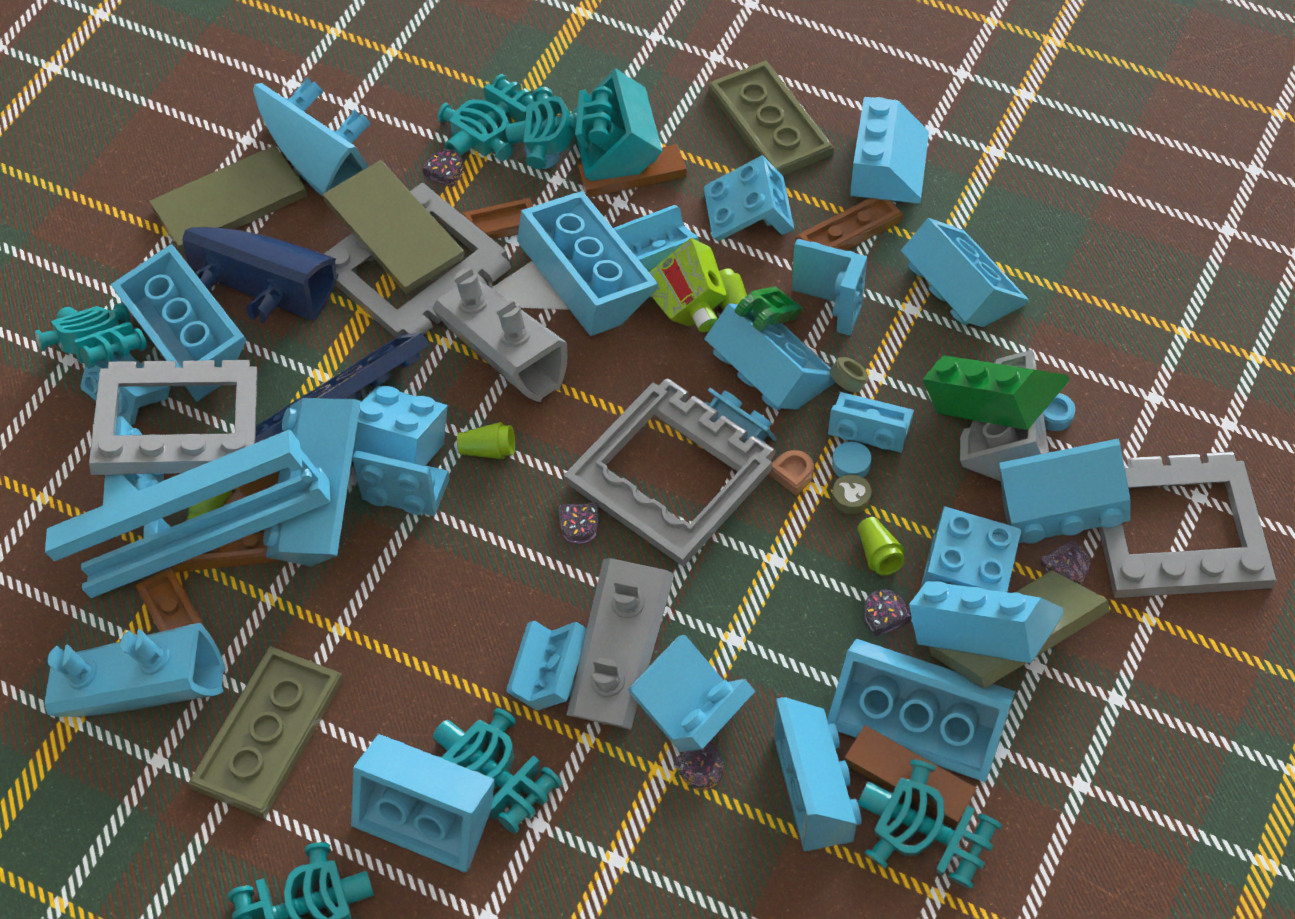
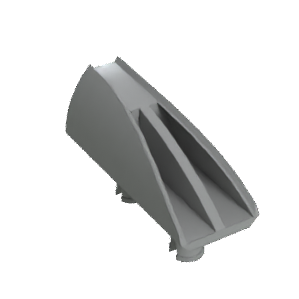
(504, 336)
(619, 641)

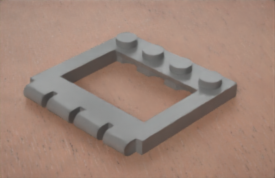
(413, 317)
(175, 452)
(648, 516)
(1198, 569)

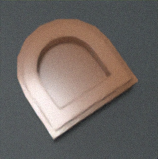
(793, 470)

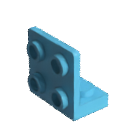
(746, 197)
(831, 276)
(400, 483)
(971, 551)
(688, 695)

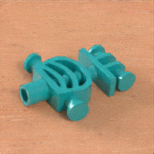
(477, 120)
(554, 134)
(93, 334)
(468, 751)
(888, 806)
(342, 892)

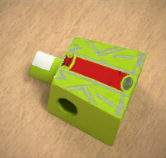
(689, 285)

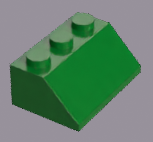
(991, 391)

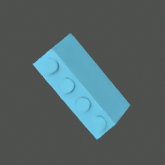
(585, 261)
(179, 313)
(327, 438)
(921, 708)

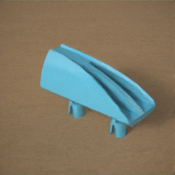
(316, 152)
(134, 673)

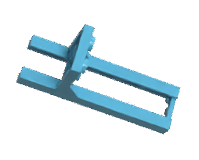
(147, 498)

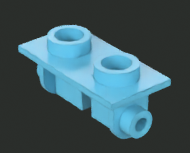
(729, 406)

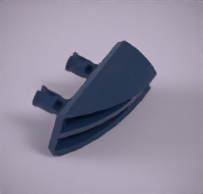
(262, 267)

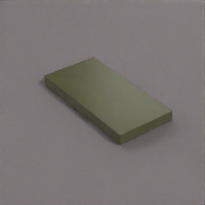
(770, 118)
(230, 195)
(393, 226)
(1079, 610)
(266, 732)

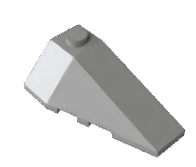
(989, 444)

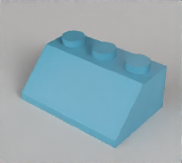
(889, 153)
(961, 274)
(769, 360)
(1066, 491)
(982, 621)
(814, 775)
(420, 802)

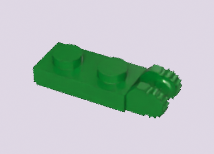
(768, 307)

